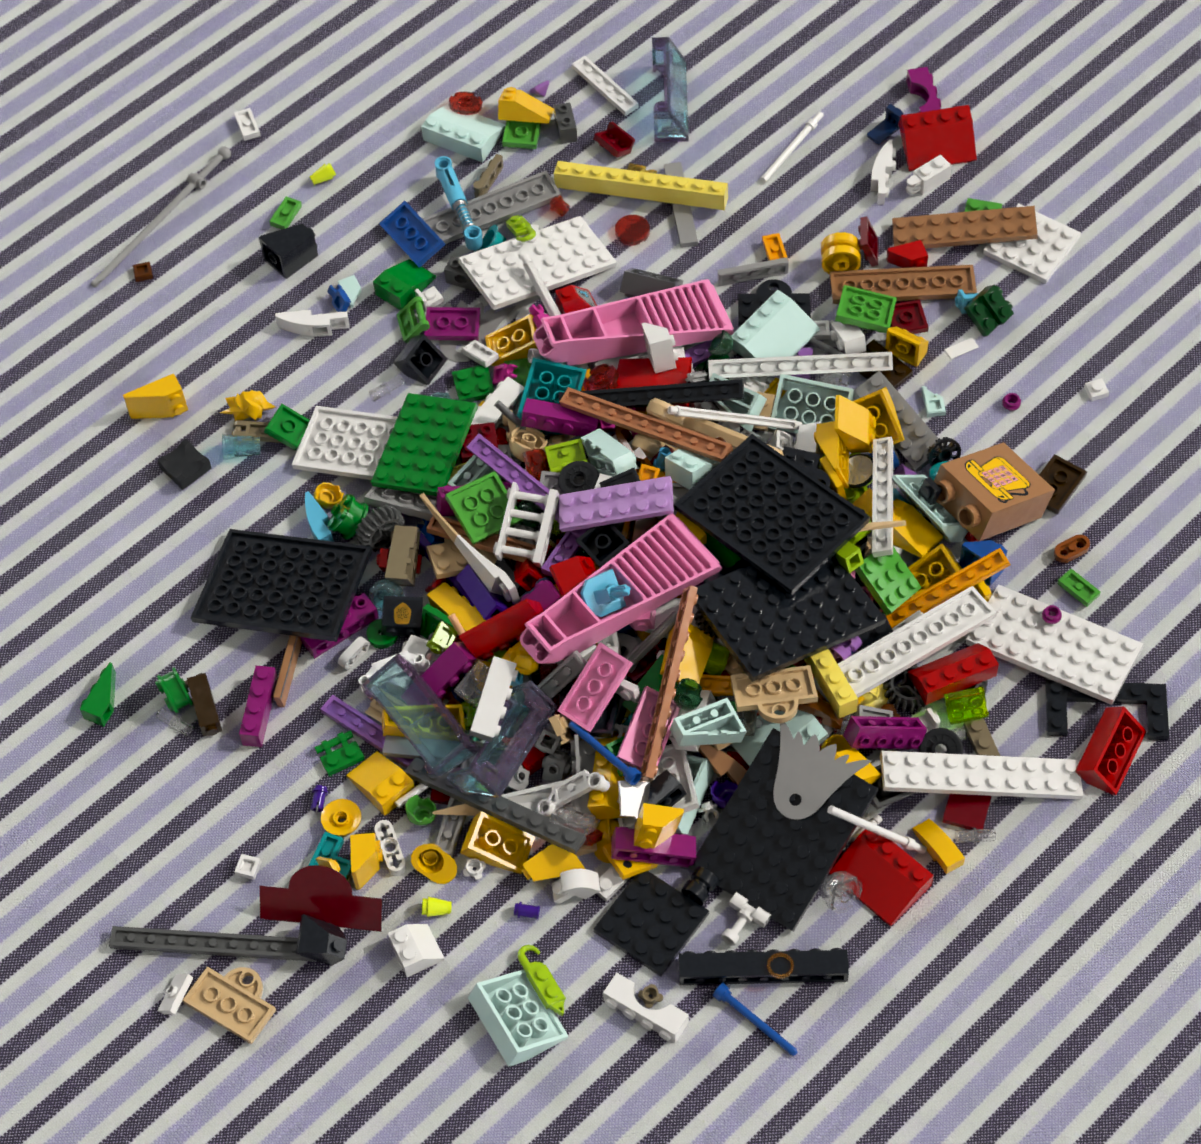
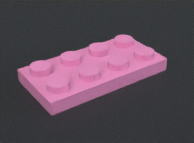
(595, 687)
(637, 734)

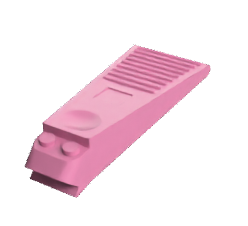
(615, 328)
(654, 568)

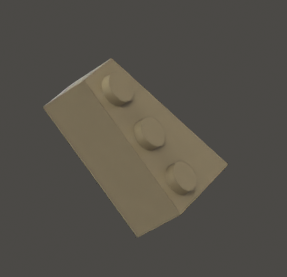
(403, 555)

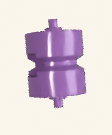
(843, 650)

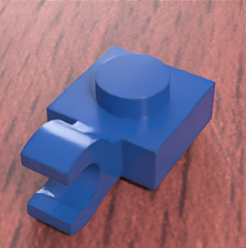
(340, 299)
(433, 539)

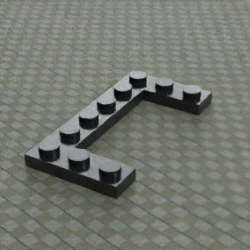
(1151, 695)

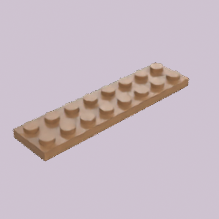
(967, 227)
(907, 283)

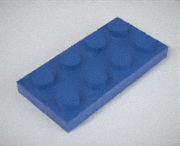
(412, 234)

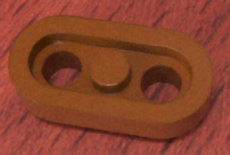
(1070, 548)

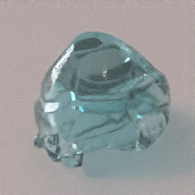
(383, 588)

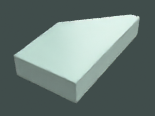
(351, 288)
(933, 403)

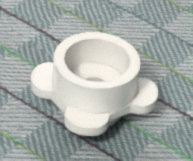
(474, 863)

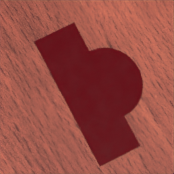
(324, 896)

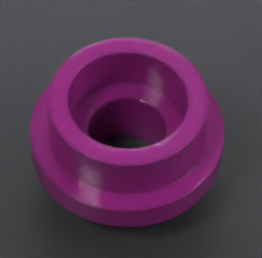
(1014, 398)
(1054, 611)

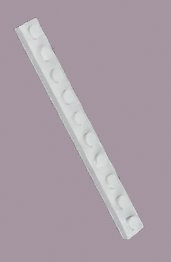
(801, 365)

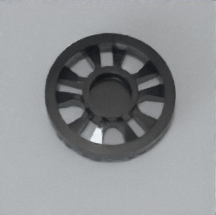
(944, 452)

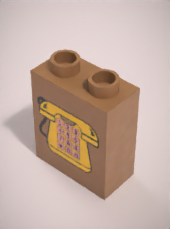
(992, 491)

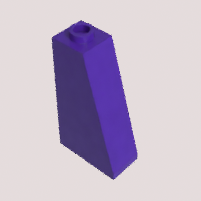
(486, 602)

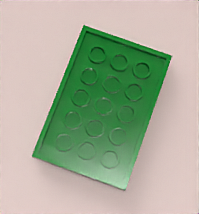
(424, 444)

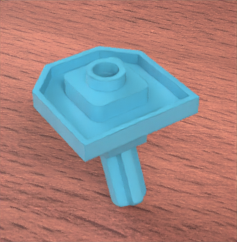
(604, 593)

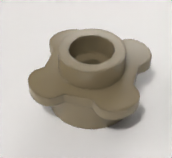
(650, 990)

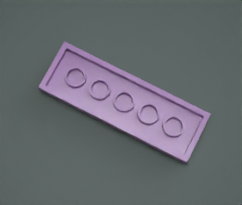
(616, 504)

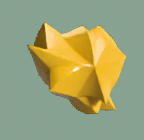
(247, 405)
(525, 663)

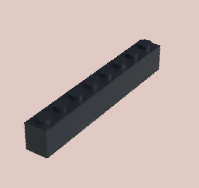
(751, 967)

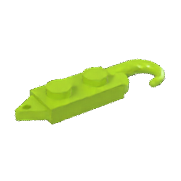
(520, 226)
(542, 981)

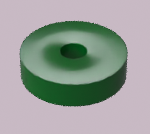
(376, 640)

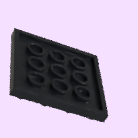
(651, 922)

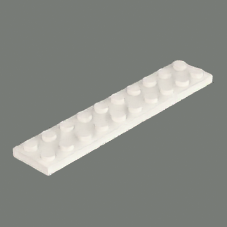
(915, 641)
(980, 775)

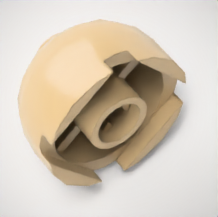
(526, 440)

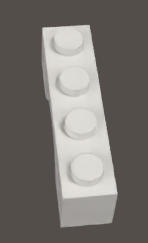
(666, 1021)

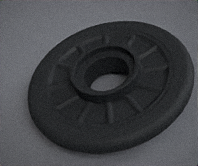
(576, 469)
(941, 736)

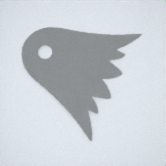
(488, 323)
(808, 773)

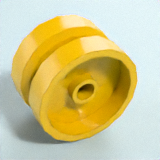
(840, 252)

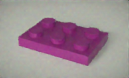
(453, 323)

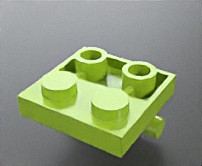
(564, 453)

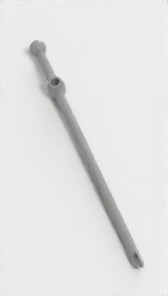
(195, 181)

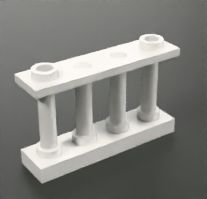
(541, 537)

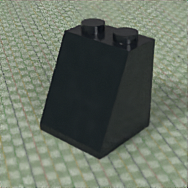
(289, 249)

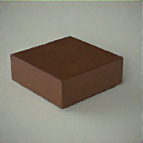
(142, 271)

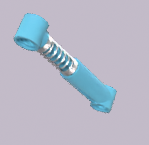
(458, 202)

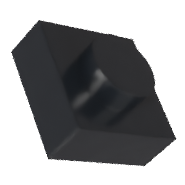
(929, 491)

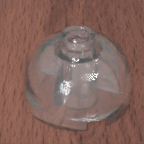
(840, 891)

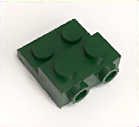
(989, 309)

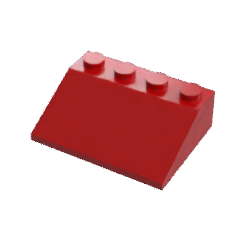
(937, 133)
(640, 373)
(887, 874)

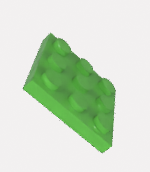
(865, 309)
(481, 507)
(888, 580)

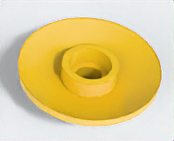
(339, 810)

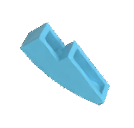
(317, 519)

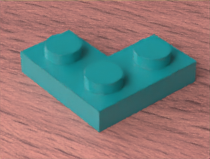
(329, 848)

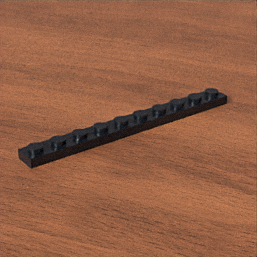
(672, 393)

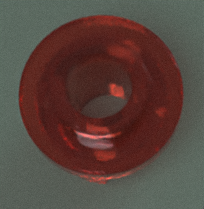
(559, 206)

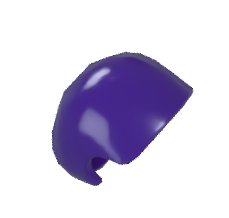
(722, 792)

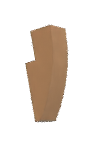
(723, 763)

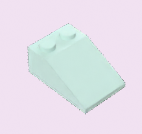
(687, 467)

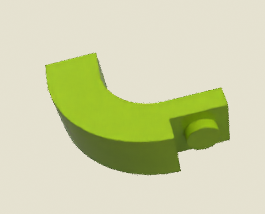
(850, 555)

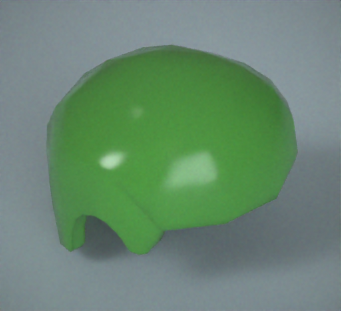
(420, 810)

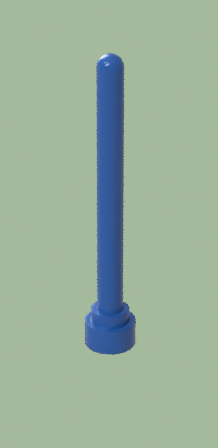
(631, 775)
(723, 994)

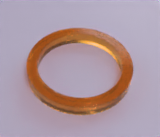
(782, 955)

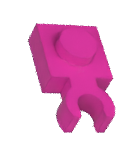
(538, 313)
(503, 371)

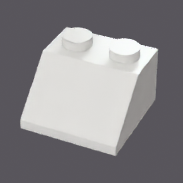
(659, 347)
(415, 948)

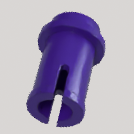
(320, 793)
(526, 910)

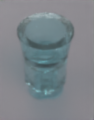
(240, 446)

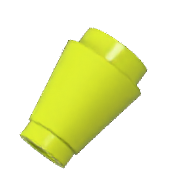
(323, 174)
(435, 907)

